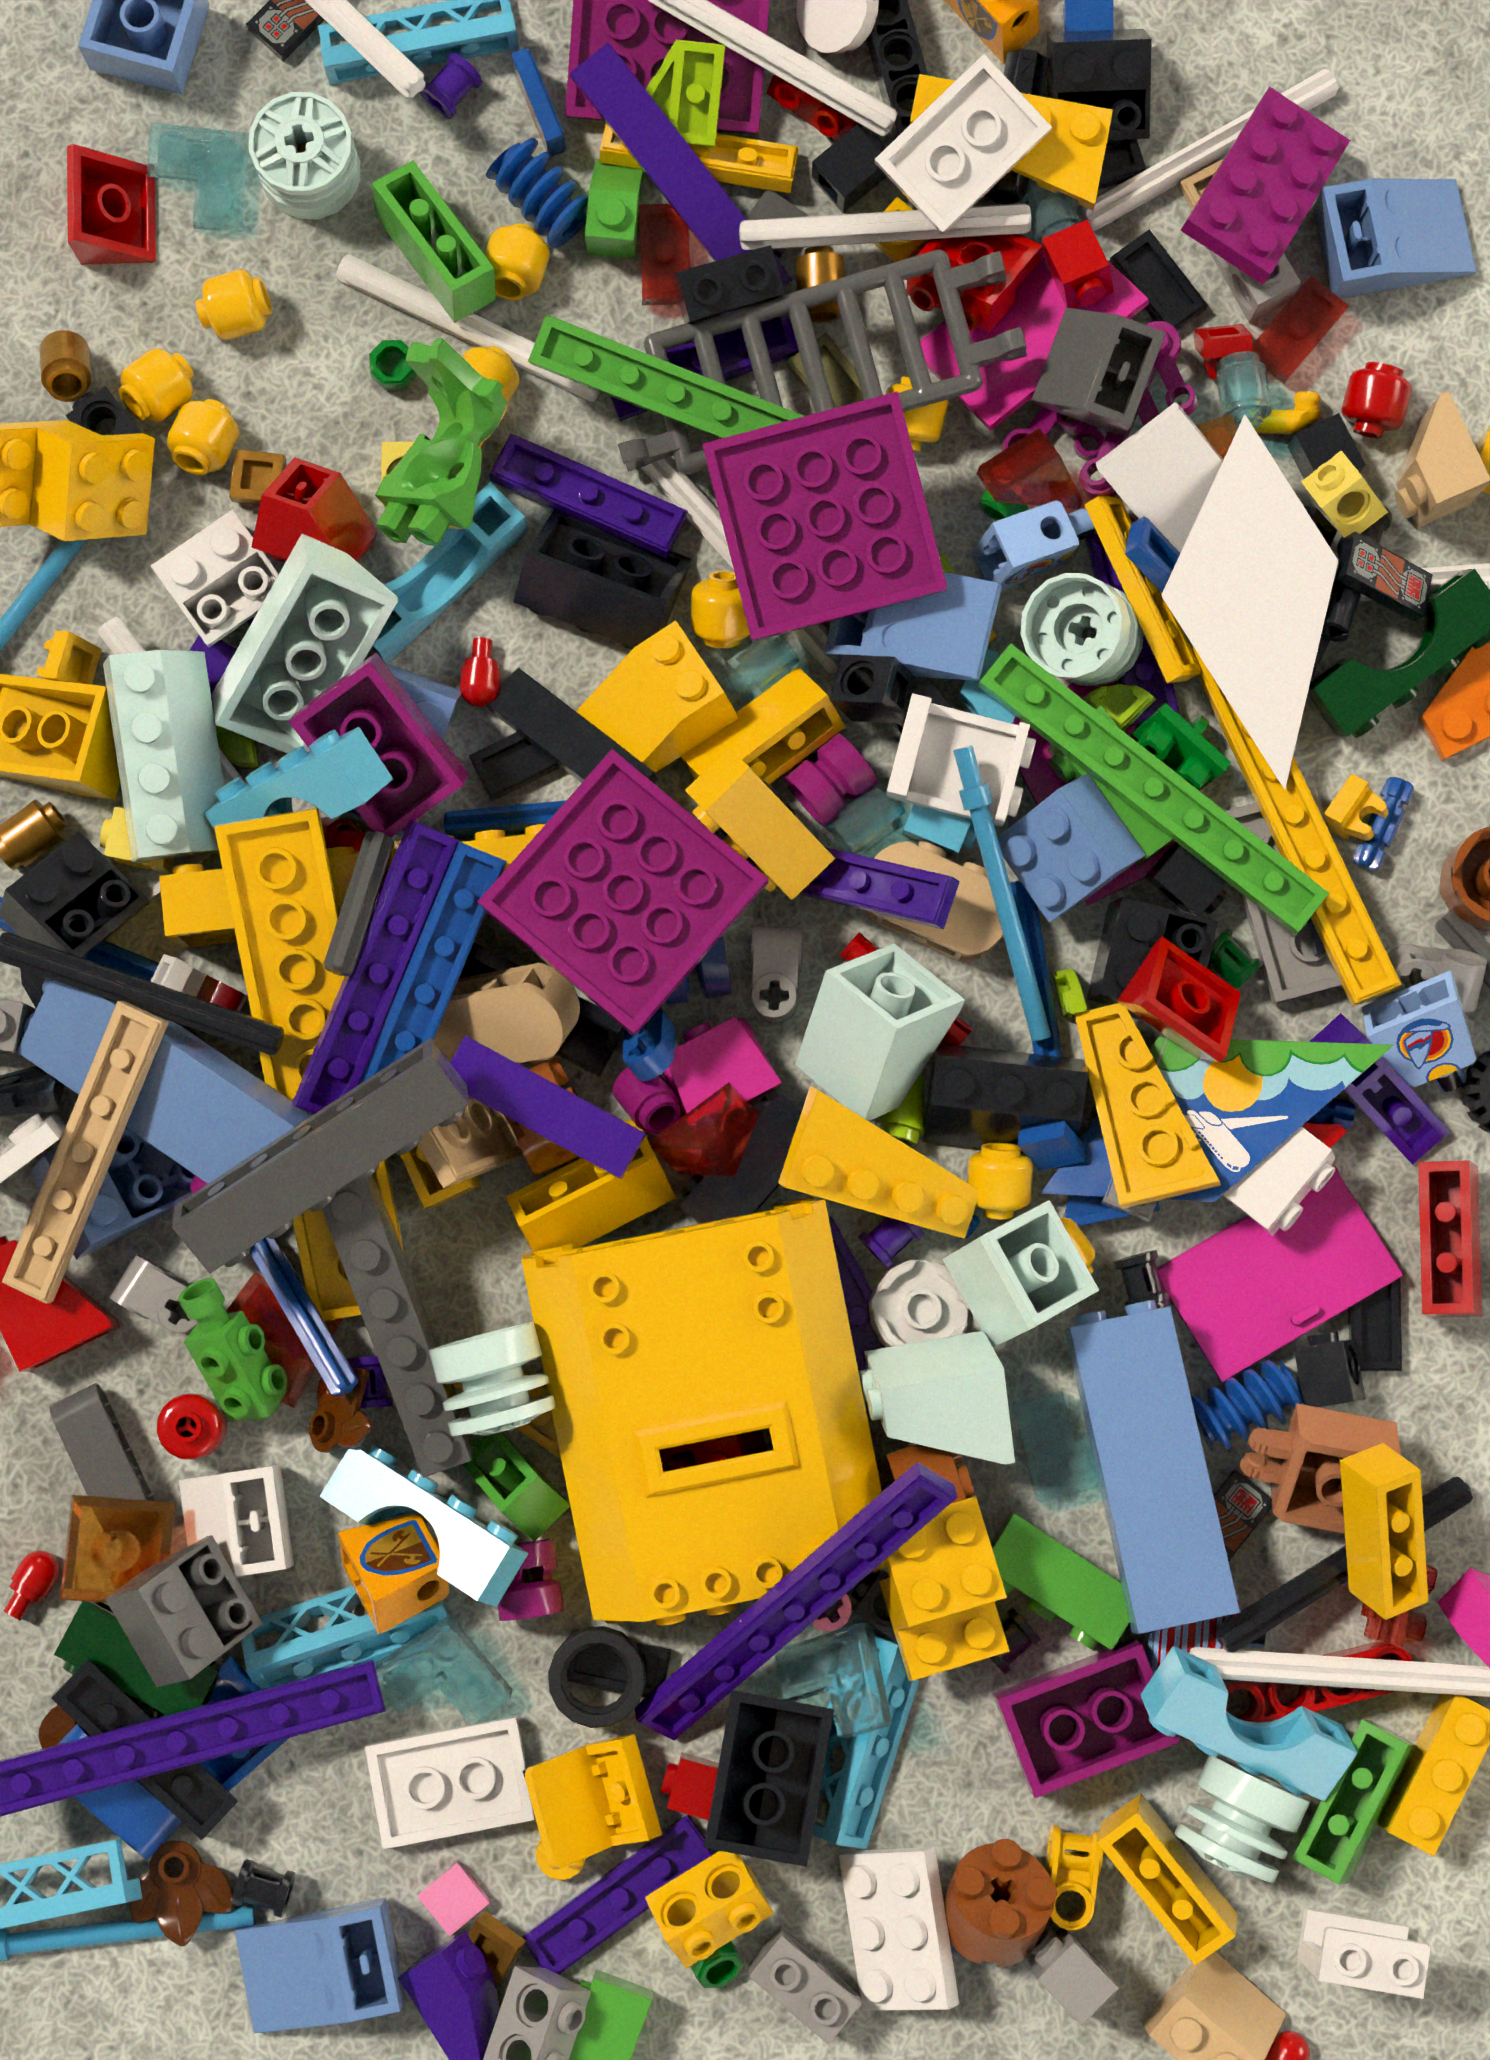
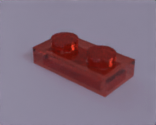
(662, 252)
(1298, 329)

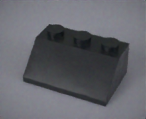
(599, 581)
(995, 1093)
(758, 1174)
(768, 1778)

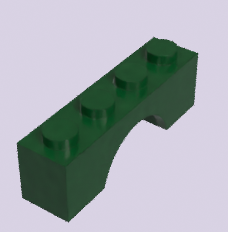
(1455, 618)

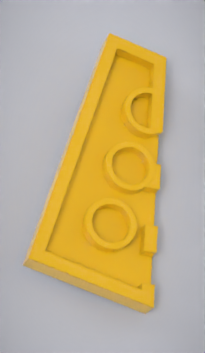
(1066, 158)
(1141, 1123)
(864, 1167)

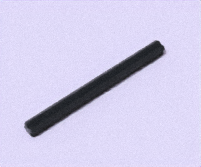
(141, 993)
(1324, 1576)

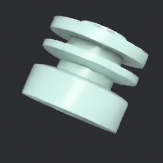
(311, 181)
(1055, 624)
(492, 1380)
(1241, 1819)

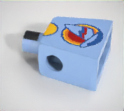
(1030, 543)
(1426, 1031)

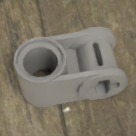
(776, 963)
(1465, 965)
(152, 1294)

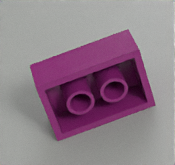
(400, 734)
(1081, 1718)

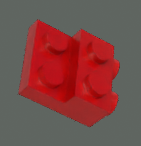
(983, 304)

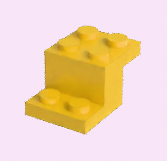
(74, 480)
(945, 1593)

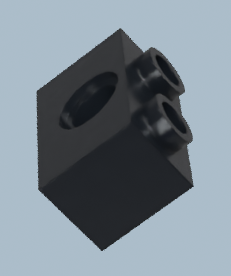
(727, 284)

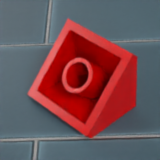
(109, 208)
(1183, 1001)

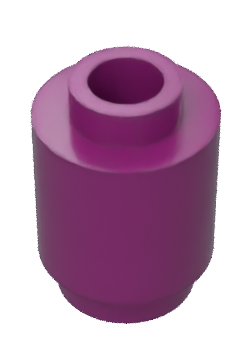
(648, 1103)

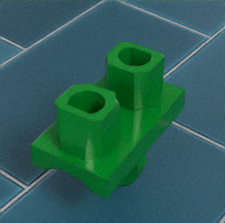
(1182, 746)

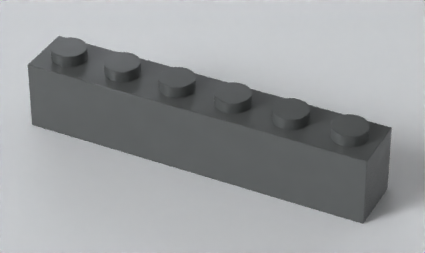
(321, 1156)
(396, 1323)

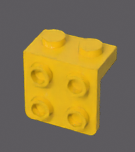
(591, 1800)

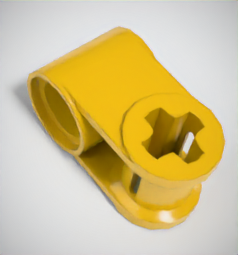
(1074, 1872)

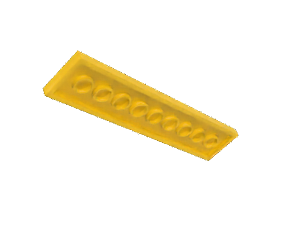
(283, 928)

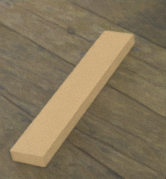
(85, 1151)

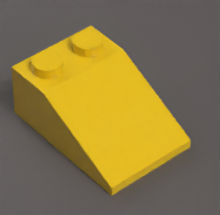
(660, 700)
(58, 736)

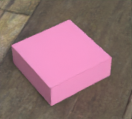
(454, 1898)

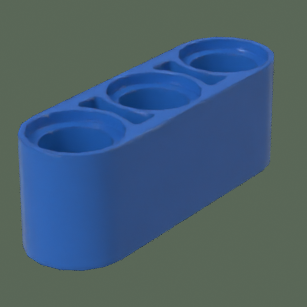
(129, 1811)

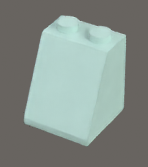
(875, 1029)
(1020, 1274)
(942, 1395)

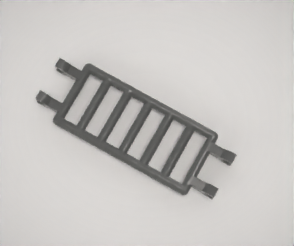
(949, 282)

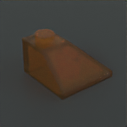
(112, 1544)

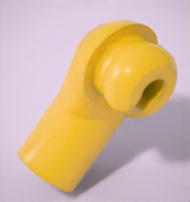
(1293, 420)

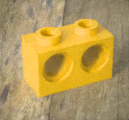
(709, 1906)

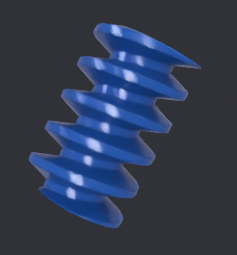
(539, 192)
(1246, 1404)

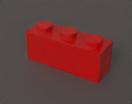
(1450, 1239)

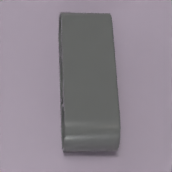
(98, 1446)

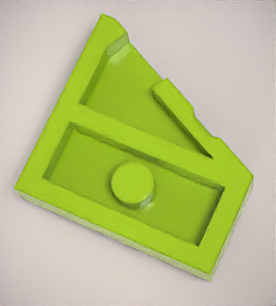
(690, 89)

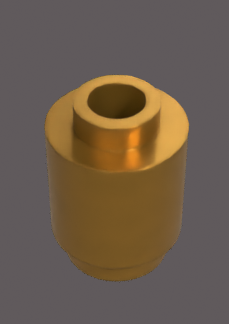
(817, 267)
(65, 365)
(31, 834)

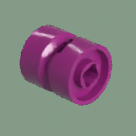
(829, 781)
(537, 1596)

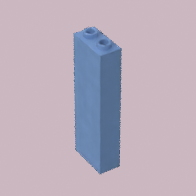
(193, 1098)
(1151, 1468)

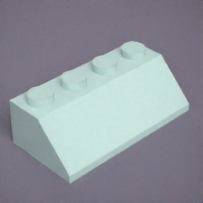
(301, 642)
(165, 751)

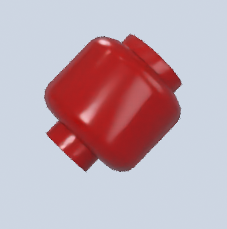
(1376, 399)
(209, 1430)

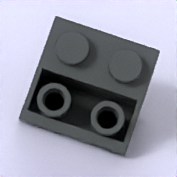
(1098, 369)
(184, 1612)

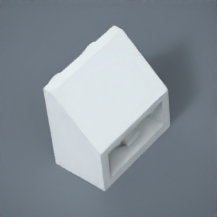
(217, 578)
(243, 1515)

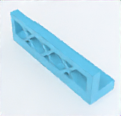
(425, 45)
(341, 1643)
(860, 1785)
(66, 1903)

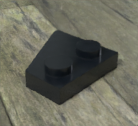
(29, 1092)

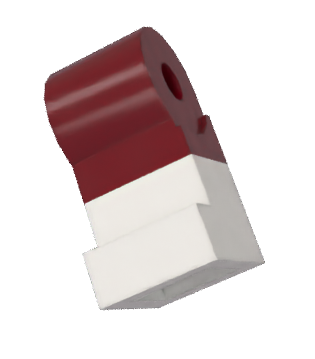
(188, 980)

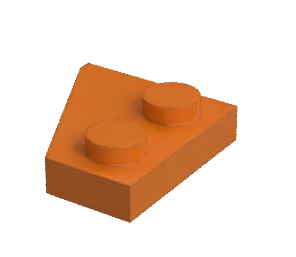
(1461, 708)

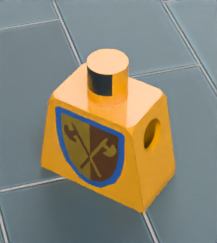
(994, 20)
(393, 1569)

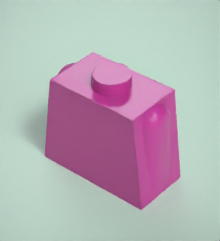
(717, 1057)

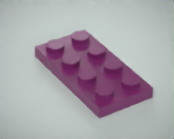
(1265, 185)

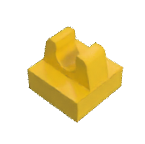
(70, 659)
(1350, 806)

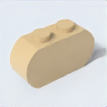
(973, 919)
(513, 1012)

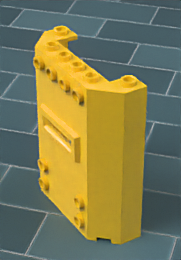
(690, 1345)

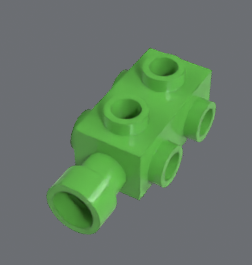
(231, 1355)

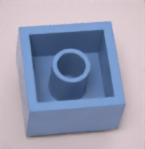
(144, 40)
(1068, 847)

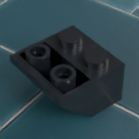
(1106, 72)
(71, 899)
(1131, 933)

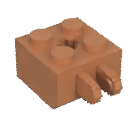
(1306, 1462)

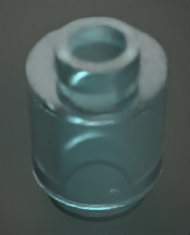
(1049, 212)
(1244, 388)
(760, 666)
(867, 821)

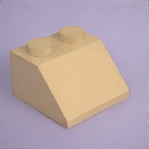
(1440, 467)
(1214, 2015)

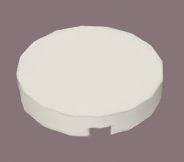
(836, 24)
(917, 1304)

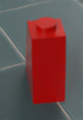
(44, 1331)

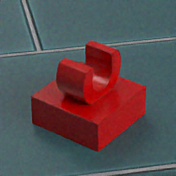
(1220, 341)

